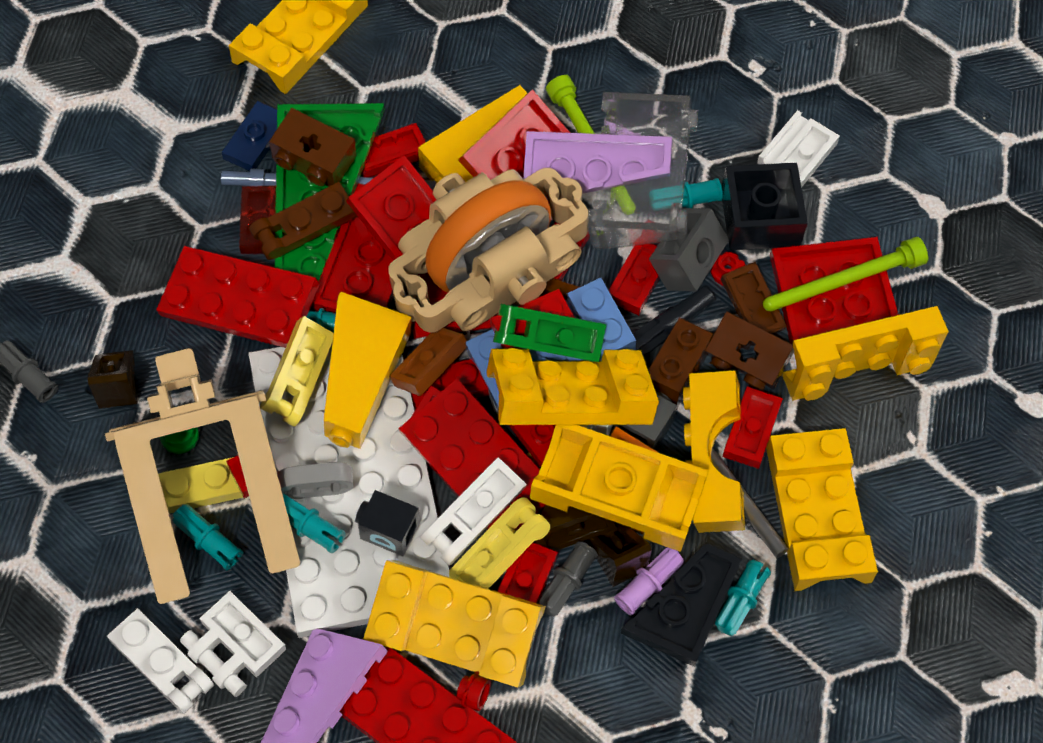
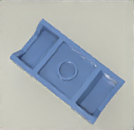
(587, 303)

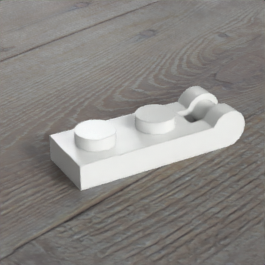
(474, 510)
(159, 660)

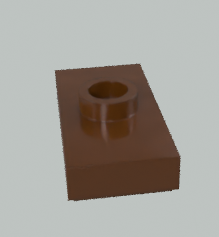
(747, 292)

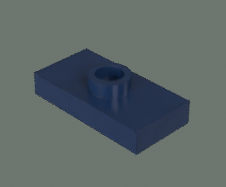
(252, 137)

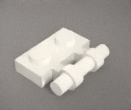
(242, 634)

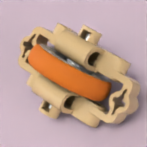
(488, 246)

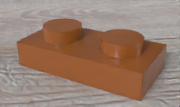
(428, 361)

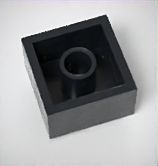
(763, 206)

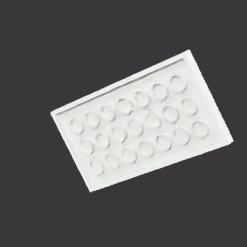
(341, 587)

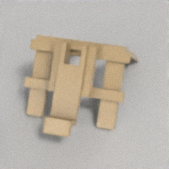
(145, 488)

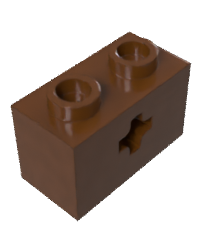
(312, 148)
(737, 333)
(679, 357)

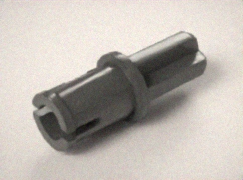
(26, 372)
(567, 578)

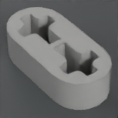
(316, 480)

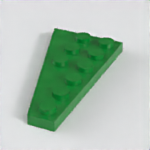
(292, 186)

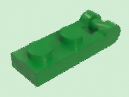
(551, 333)

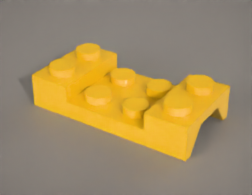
(294, 37)
(905, 340)
(573, 391)
(620, 483)
(819, 508)
(453, 622)

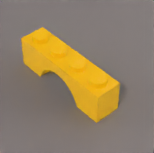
(713, 406)

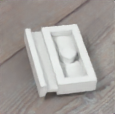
(800, 142)

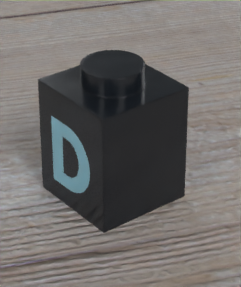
(387, 522)

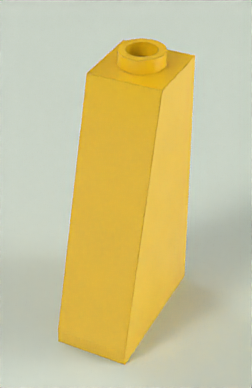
(441, 154)
(363, 356)

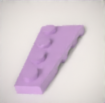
(599, 159)
(320, 686)

